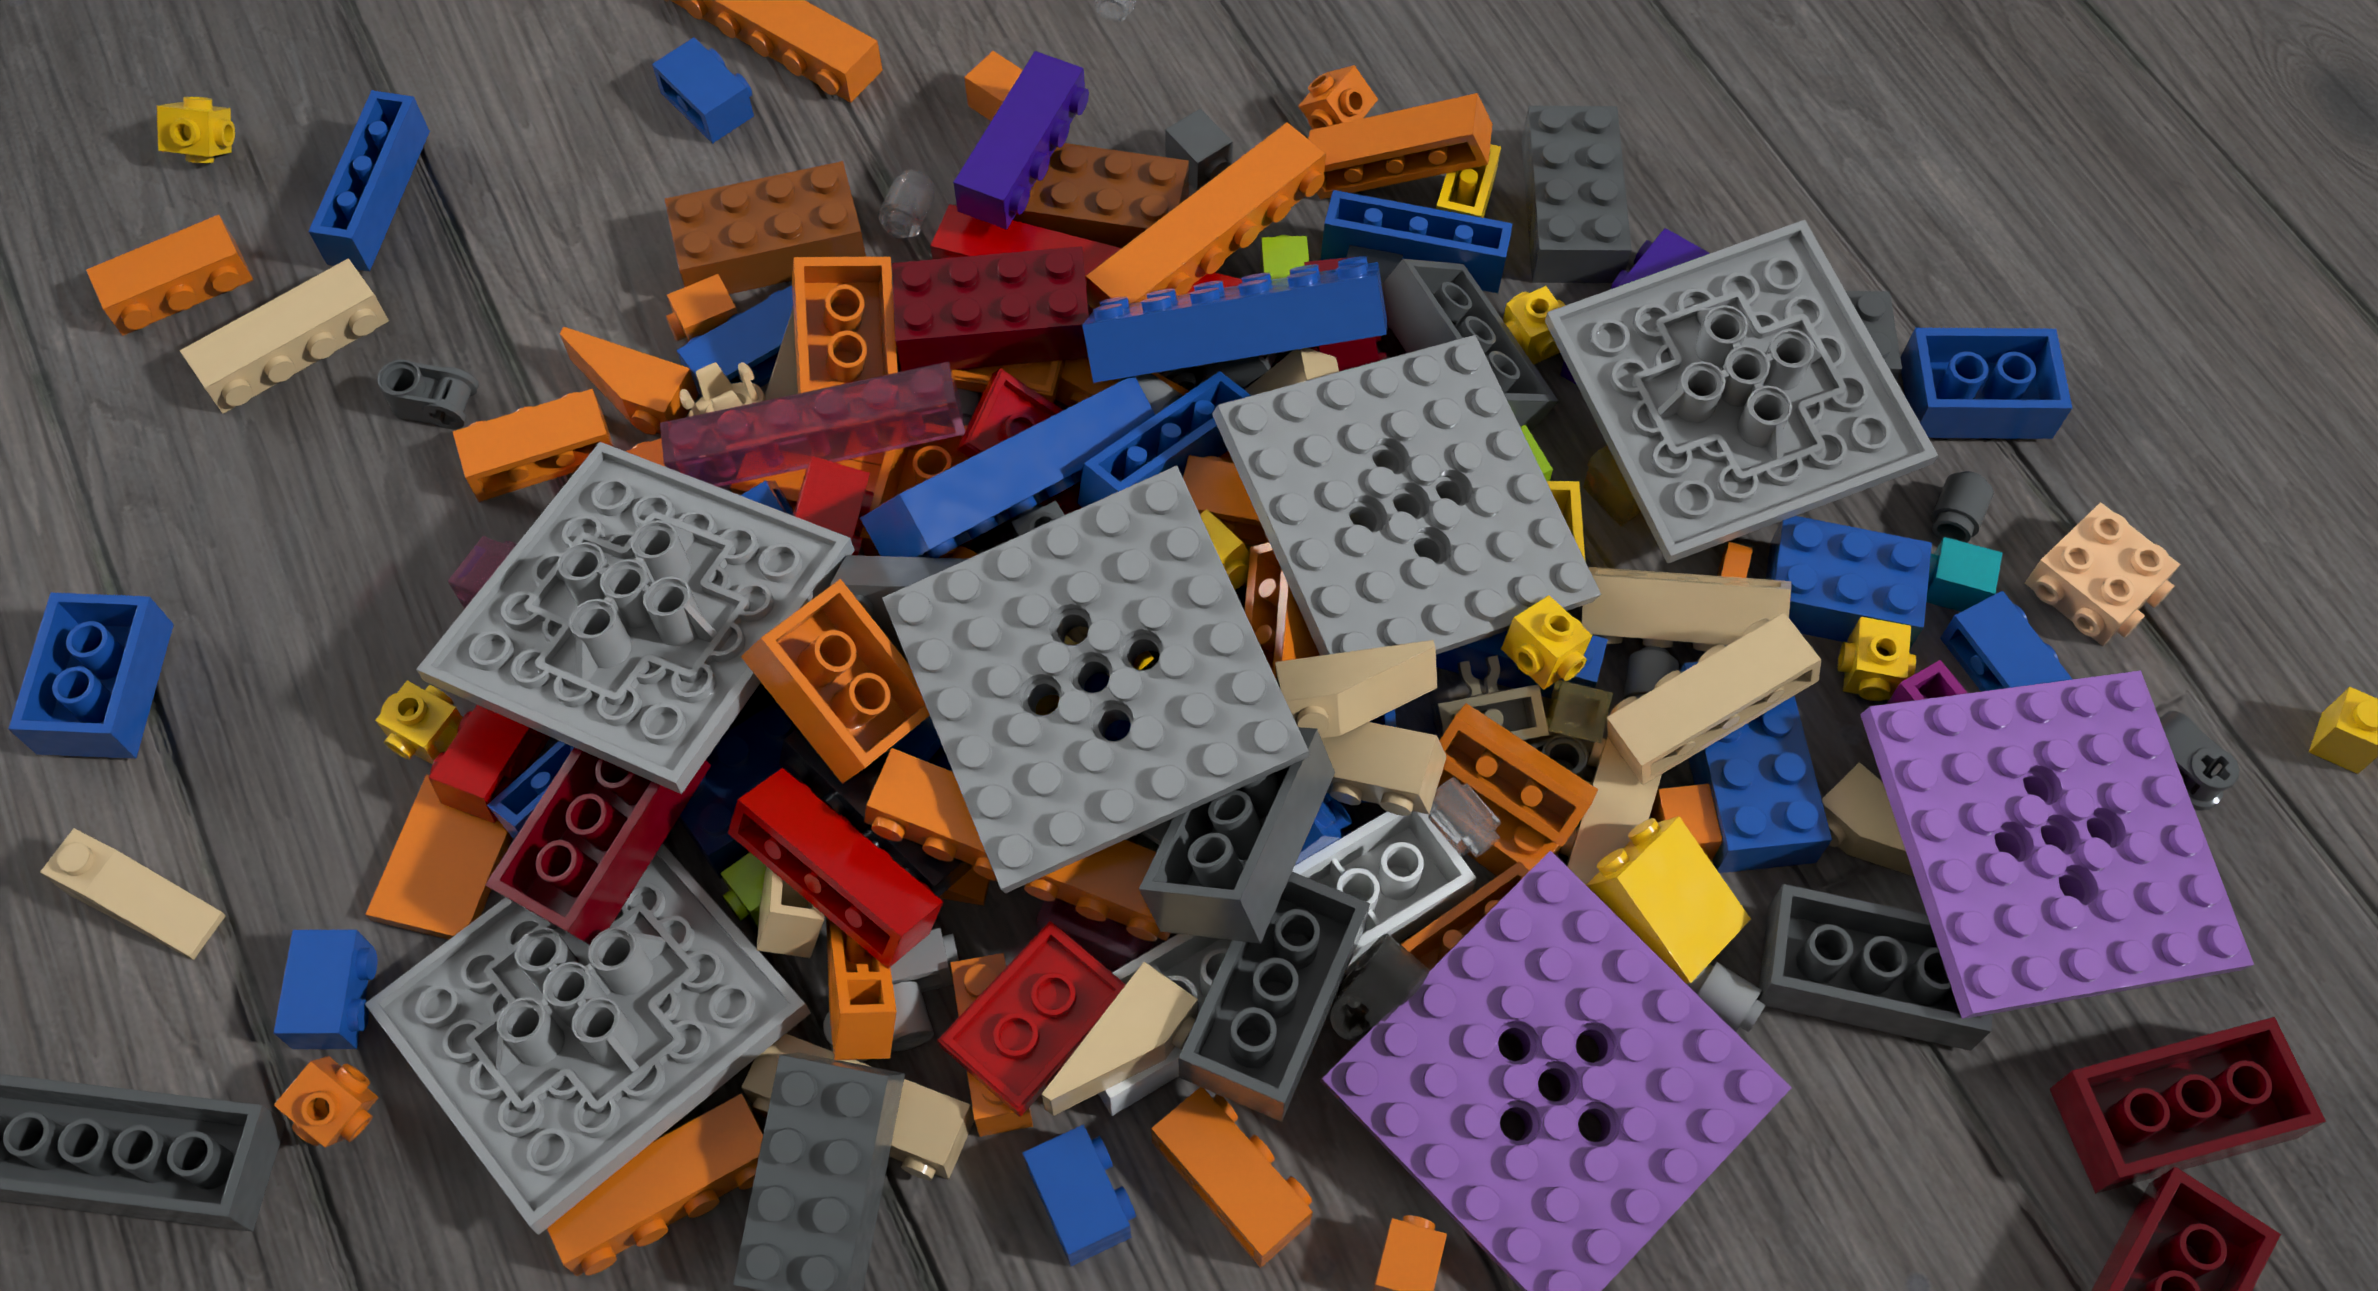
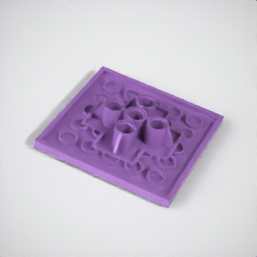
(2053, 842)
(1666, 1085)

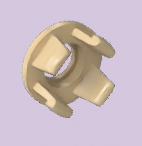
(719, 392)

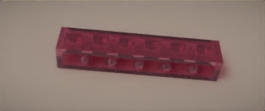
(820, 423)

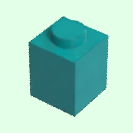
(1962, 574)

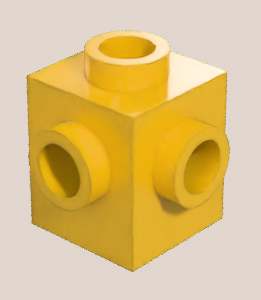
(195, 129)
(1526, 321)
(1547, 643)
(1876, 658)
(419, 722)

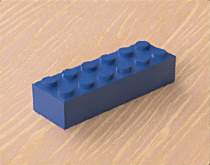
(1235, 321)
(1005, 477)

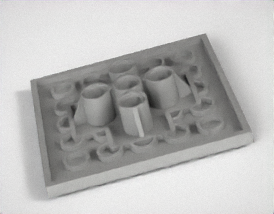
(1738, 390)
(1404, 502)
(633, 614)
(993, 645)
(579, 1052)

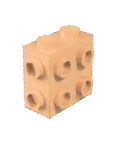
(2103, 575)

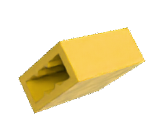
(1670, 896)

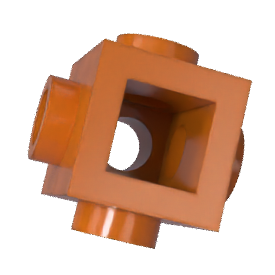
(1337, 98)
(328, 1102)

